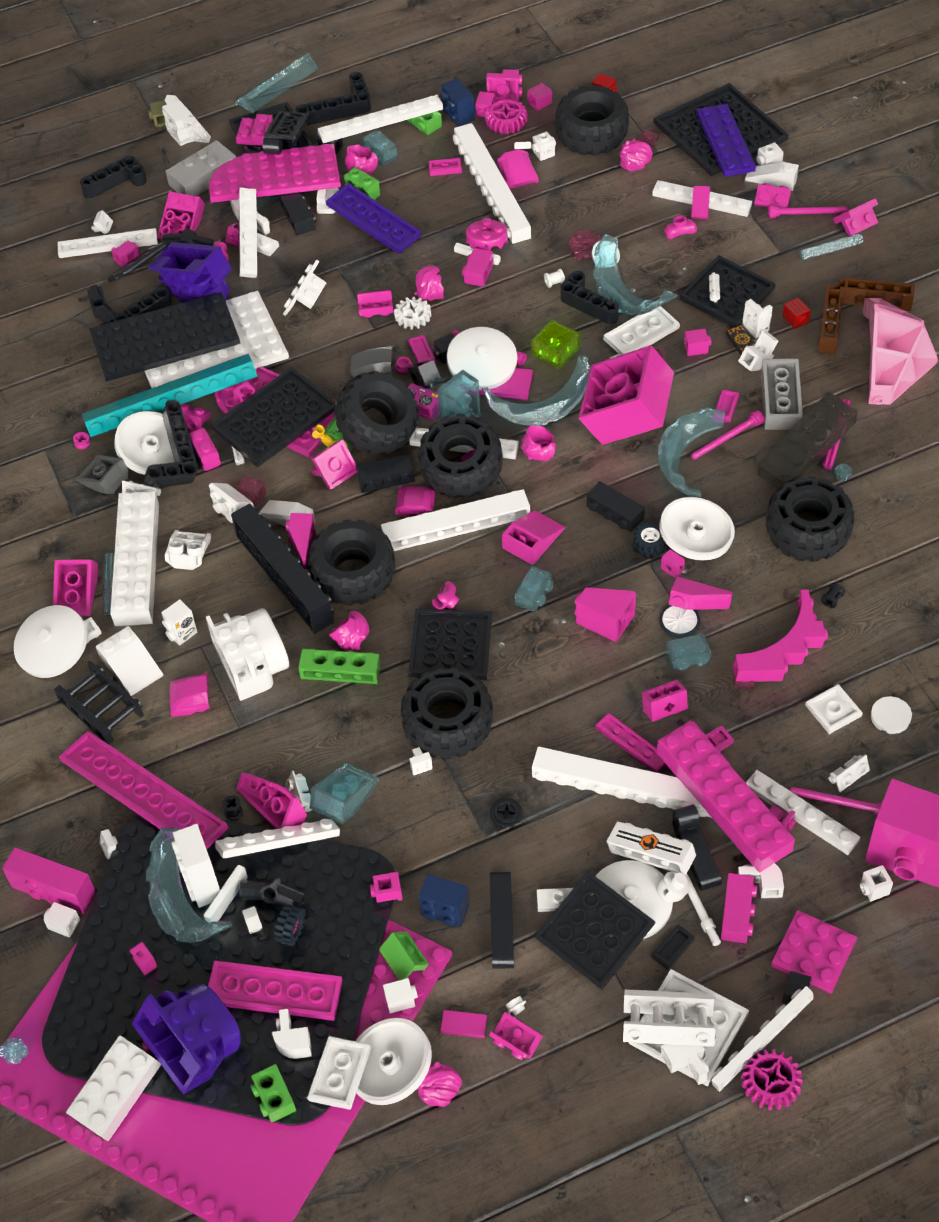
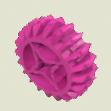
(506, 116)
(791, 1088)

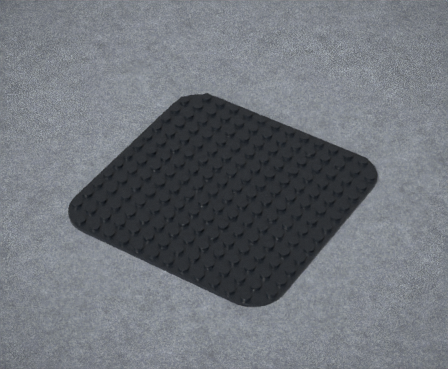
(108, 988)

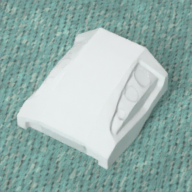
(186, 549)

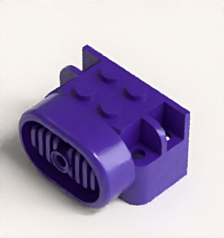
(193, 270)
(188, 1033)

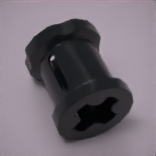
(834, 593)
(234, 807)

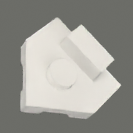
(322, 196)

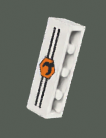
(651, 847)

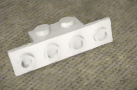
(308, 291)

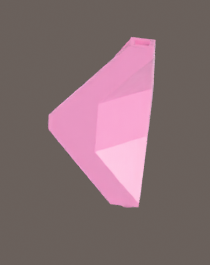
(898, 350)

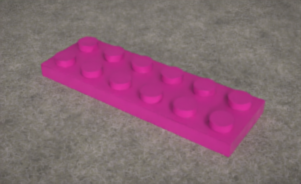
(276, 989)

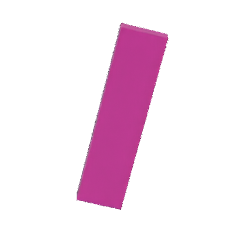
(630, 742)

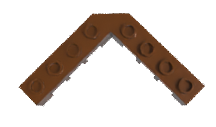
(853, 292)

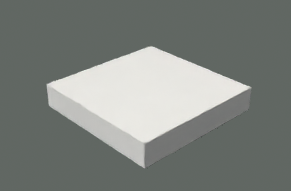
(833, 709)

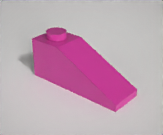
(698, 596)

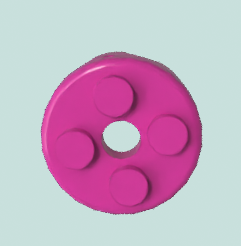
(487, 233)

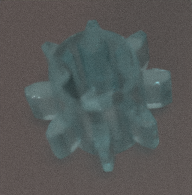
(13, 1050)

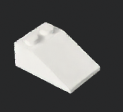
(128, 661)

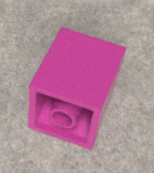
(605, 611)

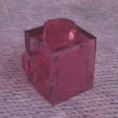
(252, 489)

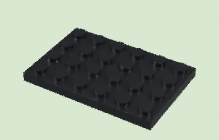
(274, 416)

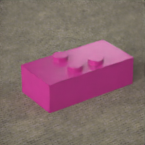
(49, 880)

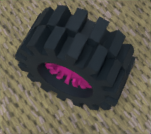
(289, 924)

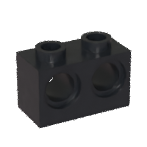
(425, 374)

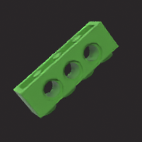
(332, 670)

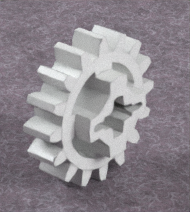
(412, 313)

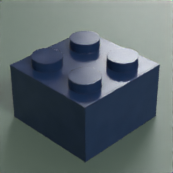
(457, 102)
(444, 901)

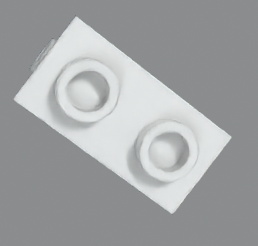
(130, 487)
(854, 770)
(297, 785)

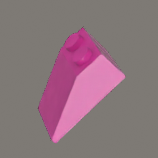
(301, 535)
(75, 585)

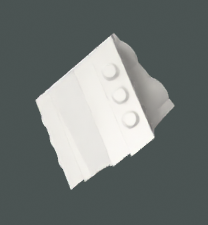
(182, 123)

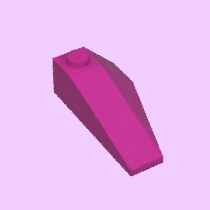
(272, 801)

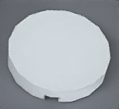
(891, 715)

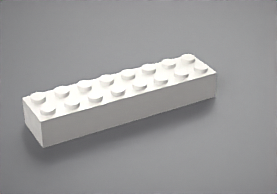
(135, 559)

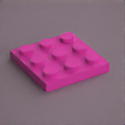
(814, 950)

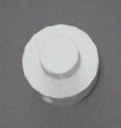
(676, 884)

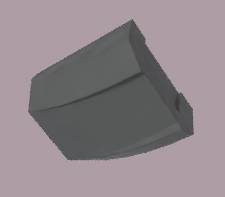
(371, 360)
(104, 474)

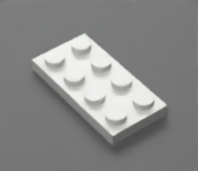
(641, 331)

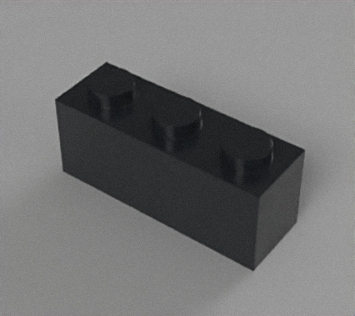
(298, 212)
(385, 473)
(615, 506)

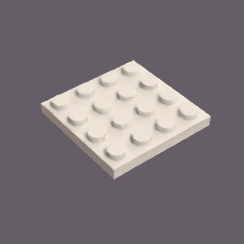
(726, 1018)

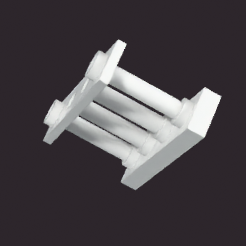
(668, 1003)

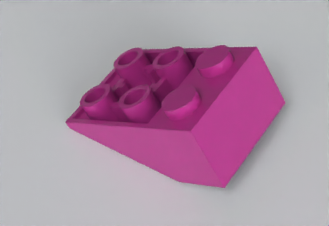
(181, 213)
(531, 536)

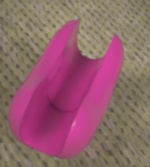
(680, 227)
(446, 597)

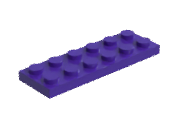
(725, 140)
(373, 218)

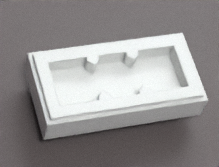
(551, 898)

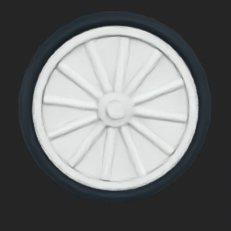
(679, 621)

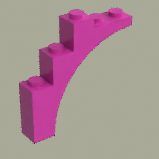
(773, 661)

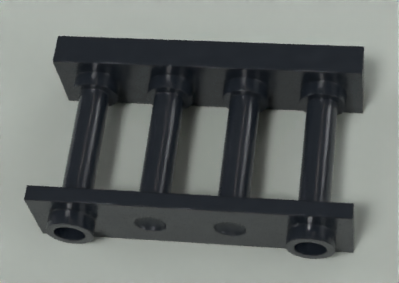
(92, 718)

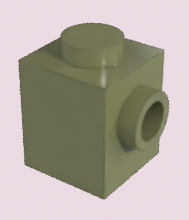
(157, 114)

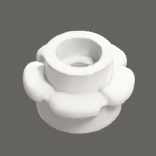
(516, 1006)

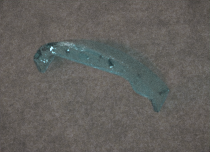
(278, 84)
(611, 285)
(549, 409)
(678, 437)
(168, 897)

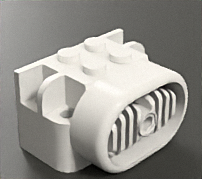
(249, 651)

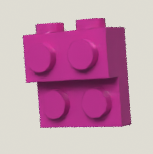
(505, 85)
(253, 130)

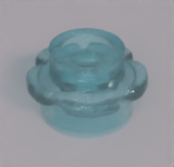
(843, 472)

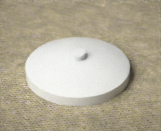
(484, 355)
(143, 441)
(696, 528)
(50, 641)
(639, 885)
(396, 1061)

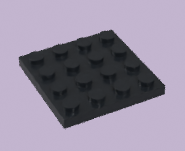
(736, 288)
(451, 640)
(595, 930)

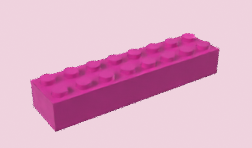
(725, 796)

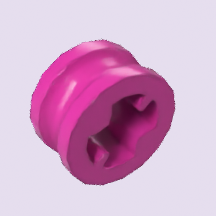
(78, 437)

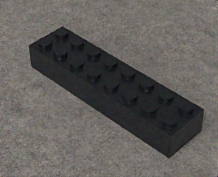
(283, 568)

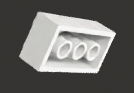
(195, 865)
(113, 1088)

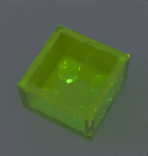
(555, 344)

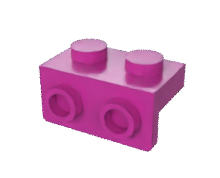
(769, 195)
(375, 303)
(194, 417)
(516, 1036)

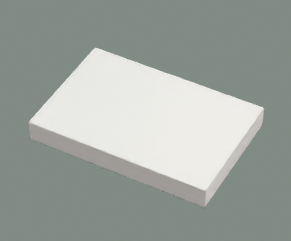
(339, 1072)

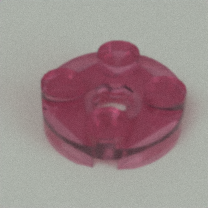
(576, 244)

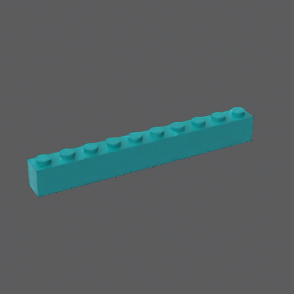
(181, 390)

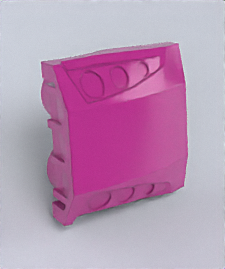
(517, 168)
(415, 500)
(189, 695)

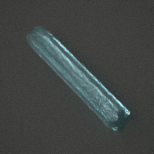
(831, 246)
(107, 582)

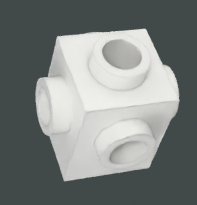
(544, 146)

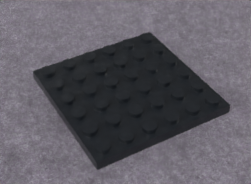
(686, 131)

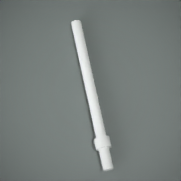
(706, 923)

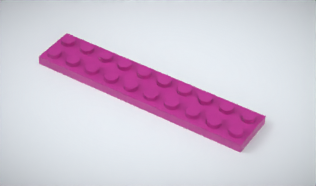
(139, 788)

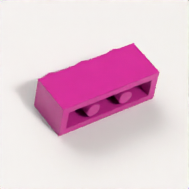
(738, 908)

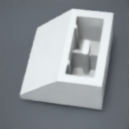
(227, 499)

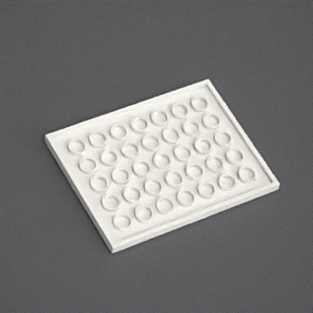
(256, 335)

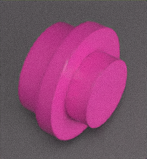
(402, 364)

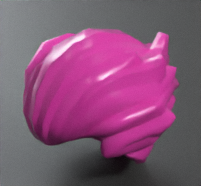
(635, 155)
(361, 158)
(429, 284)
(538, 443)
(351, 632)
(439, 1085)

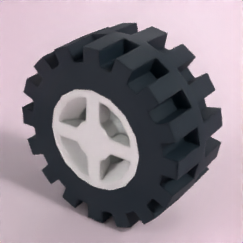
(643, 540)

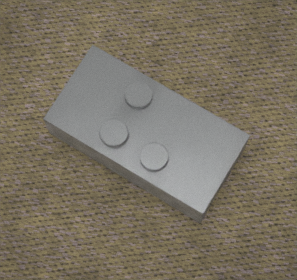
(195, 172)
(781, 393)

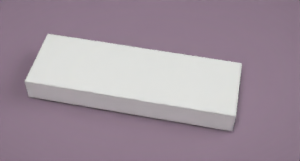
(225, 895)

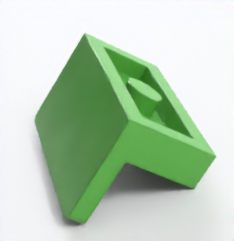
(402, 955)

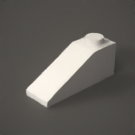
(775, 174)
(280, 510)

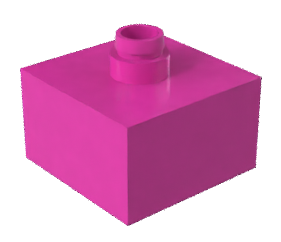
(626, 395)
(907, 834)

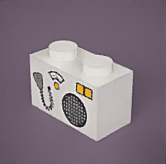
(179, 622)

